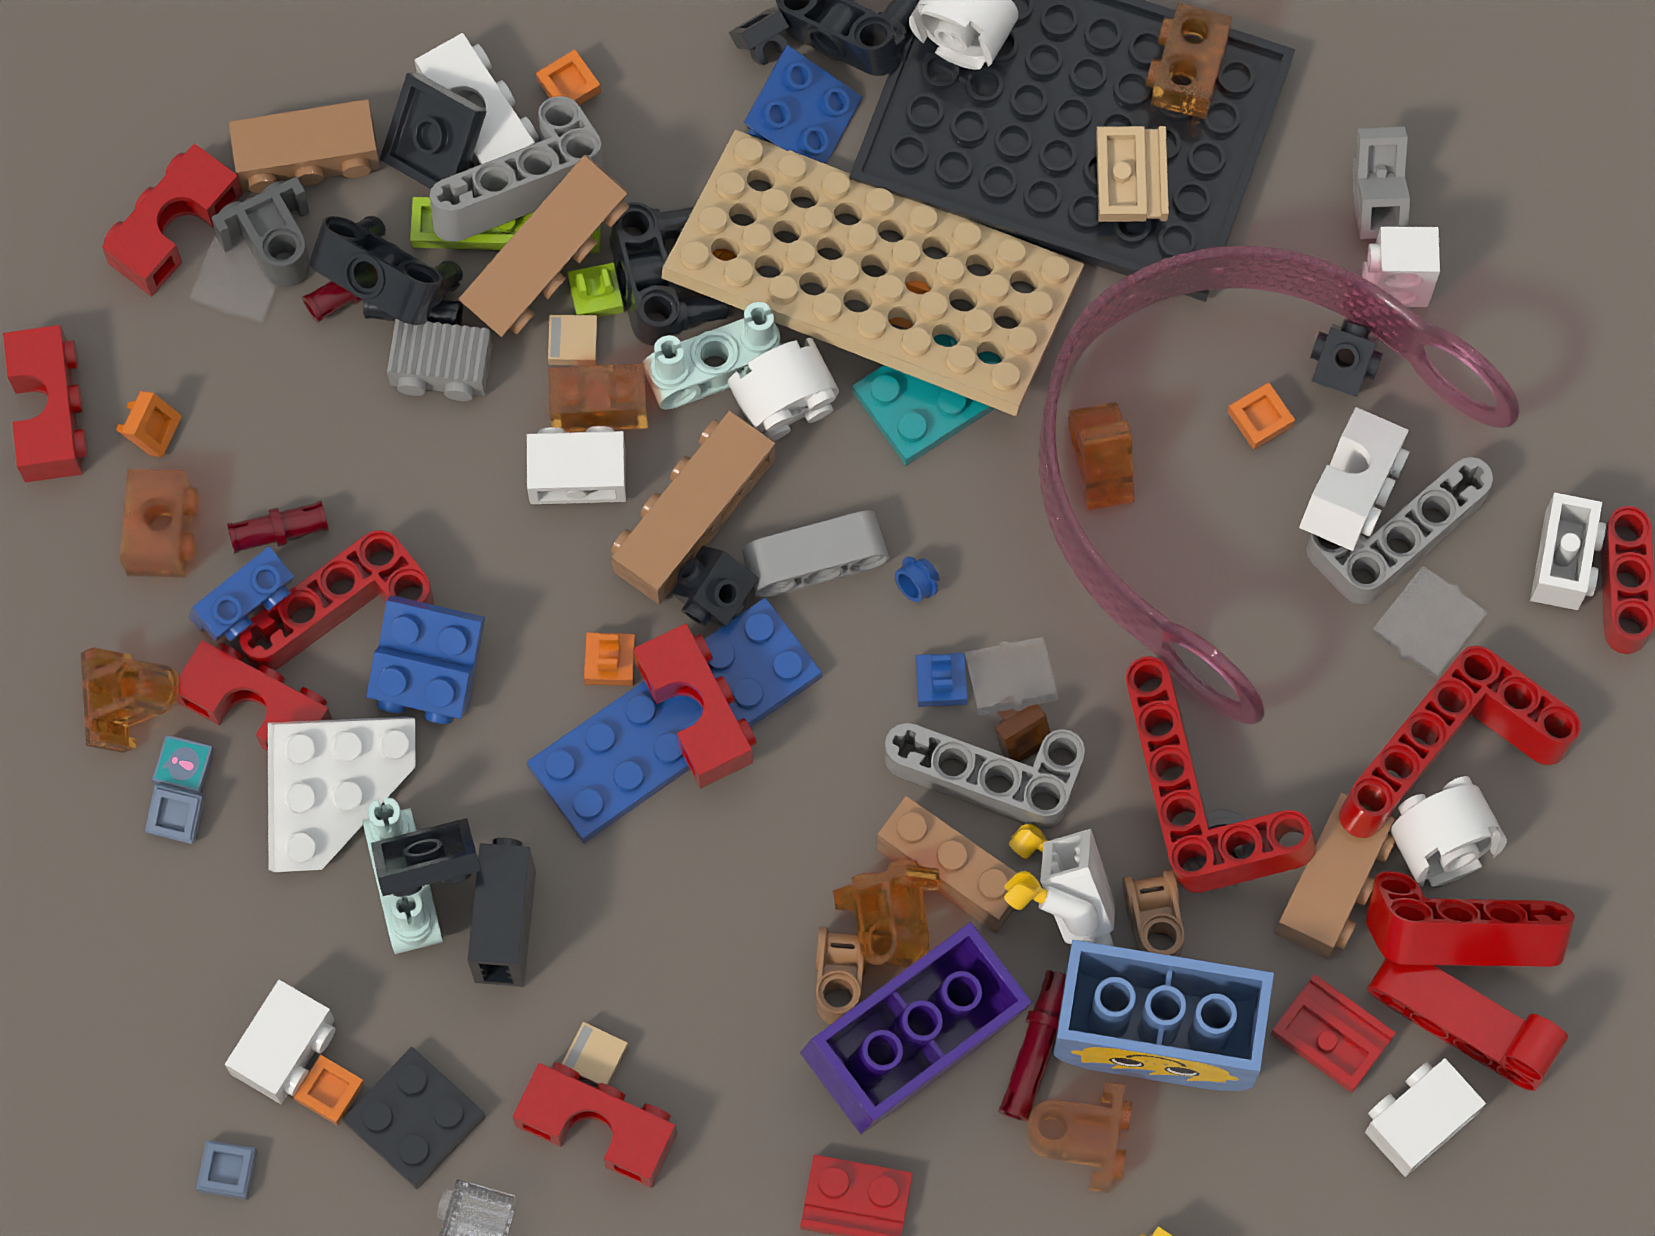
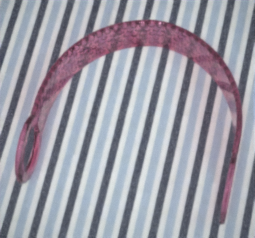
(1242, 268)

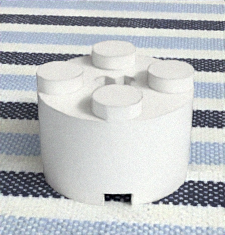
(965, 29)
(785, 388)
(1447, 833)

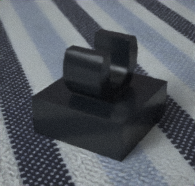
(758, 31)

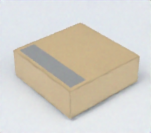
(572, 340)
(595, 1054)

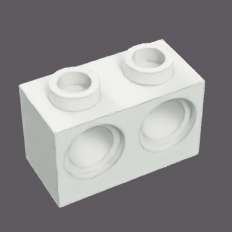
(1405, 263)

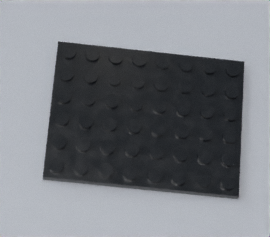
(1021, 135)

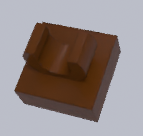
(1022, 732)

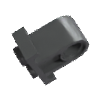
(269, 230)

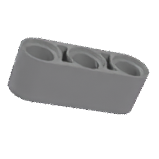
(816, 553)

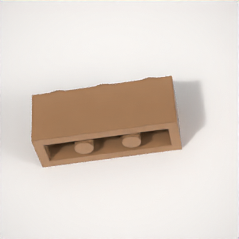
(305, 145)
(967, 872)
(1332, 885)

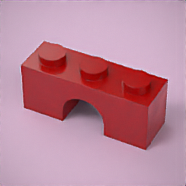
(193, 187)
(50, 442)
(678, 667)
(219, 680)
(559, 1101)

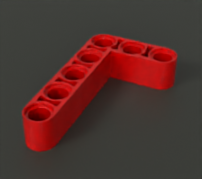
(1466, 697)
(1185, 796)

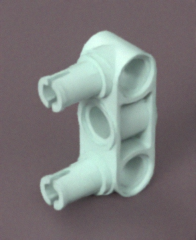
(678, 368)
(411, 918)

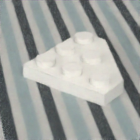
(326, 780)

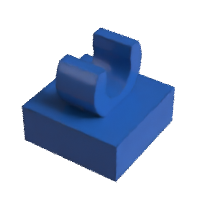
(941, 679)

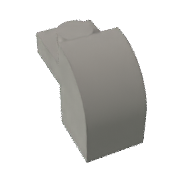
(1380, 180)

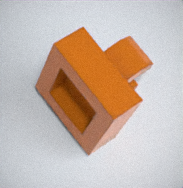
(150, 423)
(609, 659)

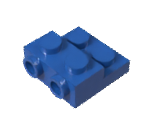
(229, 605)
(425, 659)

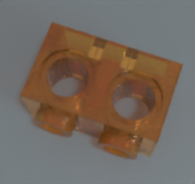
(1196, 61)

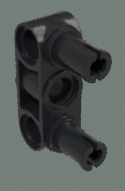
(851, 31)
(639, 274)
(403, 285)

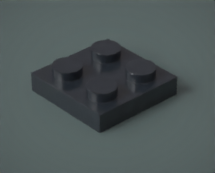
(431, 131)
(425, 858)
(414, 1117)

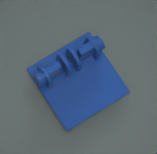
(802, 107)

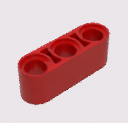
(1622, 601)

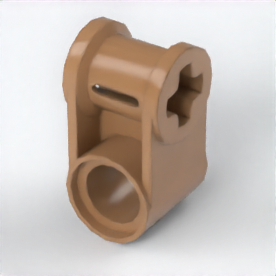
(1154, 909)
(838, 967)

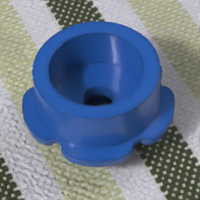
(917, 579)

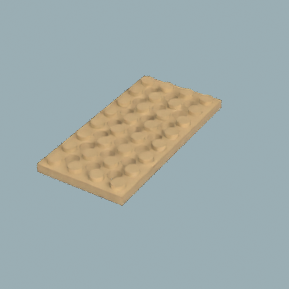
(886, 296)

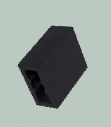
(502, 913)

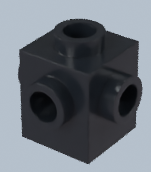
(1338, 374)
(713, 587)

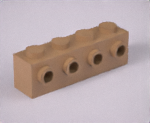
(544, 245)
(693, 506)

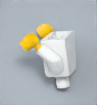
(1071, 881)

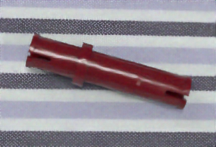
(1035, 1050)

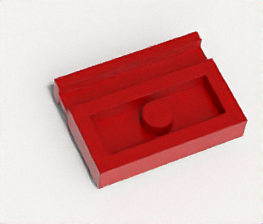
(1333, 1033)
(855, 1198)

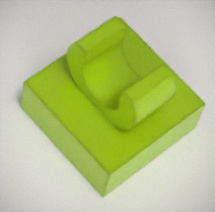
(596, 291)

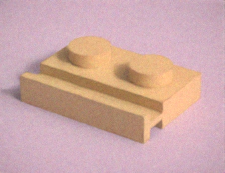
(1132, 174)

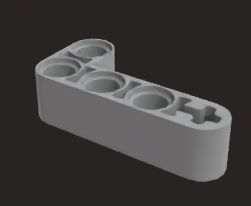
(516, 181)
(1408, 525)
(982, 765)

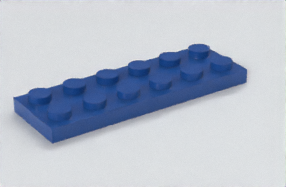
(633, 742)

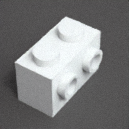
(576, 466)
(1567, 550)
(281, 1042)
(1423, 1116)

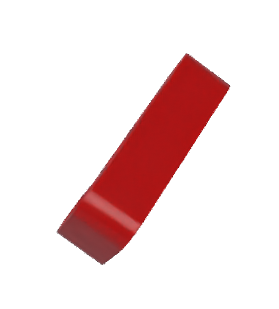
(329, 607)
(1464, 930)
(1470, 1022)

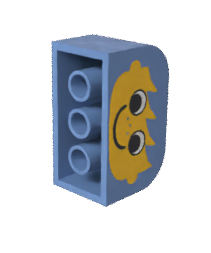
(1163, 1017)

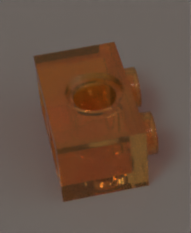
(598, 397)
(150, 496)

